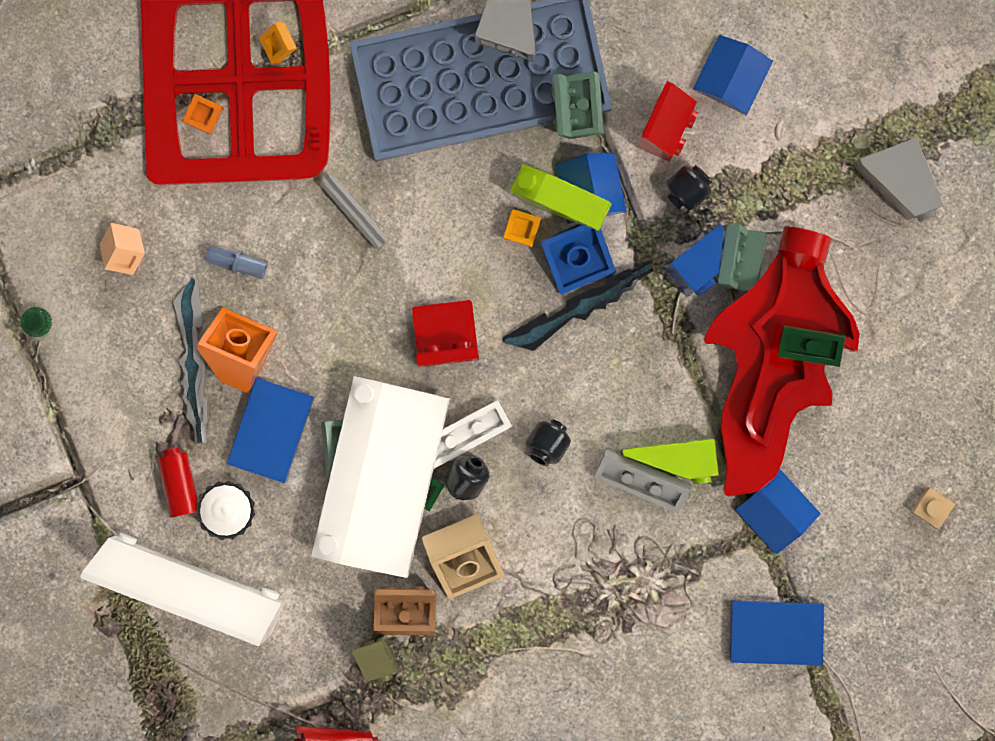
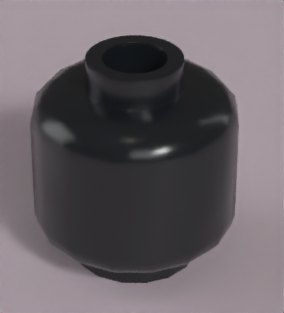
(689, 187)
(548, 442)
(467, 477)

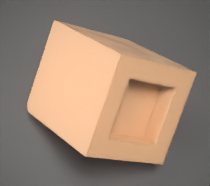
(121, 249)

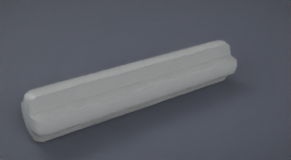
(354, 211)

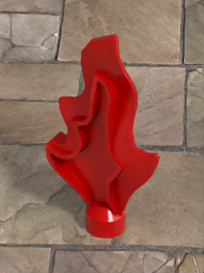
(768, 387)

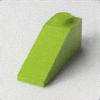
(560, 197)
(685, 459)

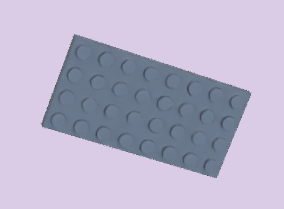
(444, 89)

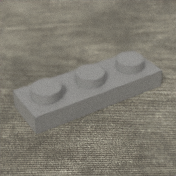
(642, 481)

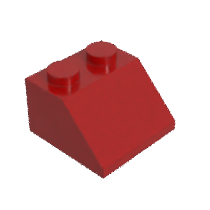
(667, 123)

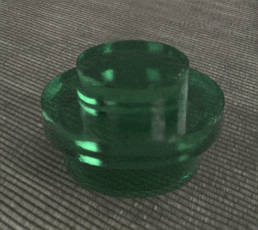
(36, 322)

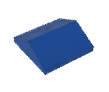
(733, 74)
(577, 257)
(778, 512)

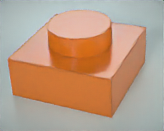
(203, 114)

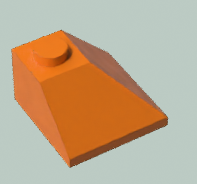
(236, 348)

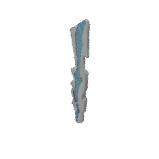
(189, 317)

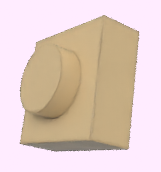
(933, 508)

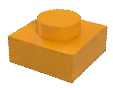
(277, 42)
(522, 228)

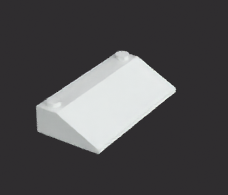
(380, 477)
(184, 589)

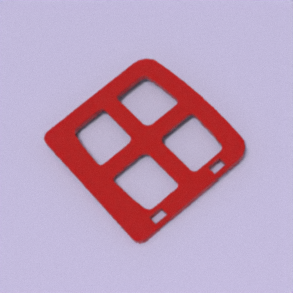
(240, 82)

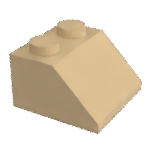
(462, 556)

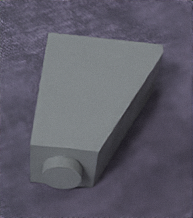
(507, 28)
(903, 179)

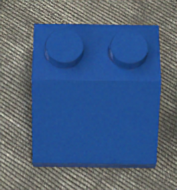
(699, 264)

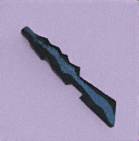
(581, 306)

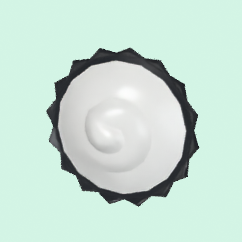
(225, 510)

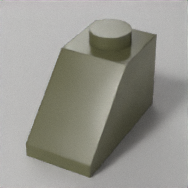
(375, 659)

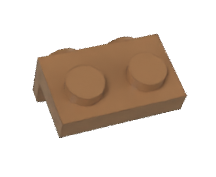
(404, 611)

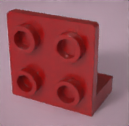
(445, 333)

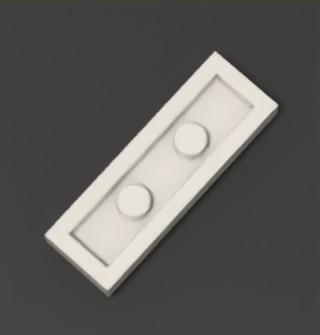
(471, 432)

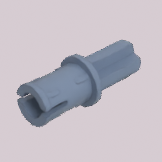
(236, 262)

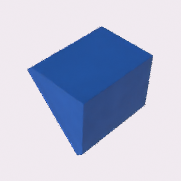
(597, 175)

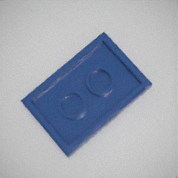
(270, 430)
(777, 632)

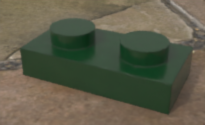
(811, 345)

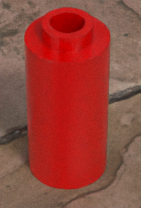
(177, 482)

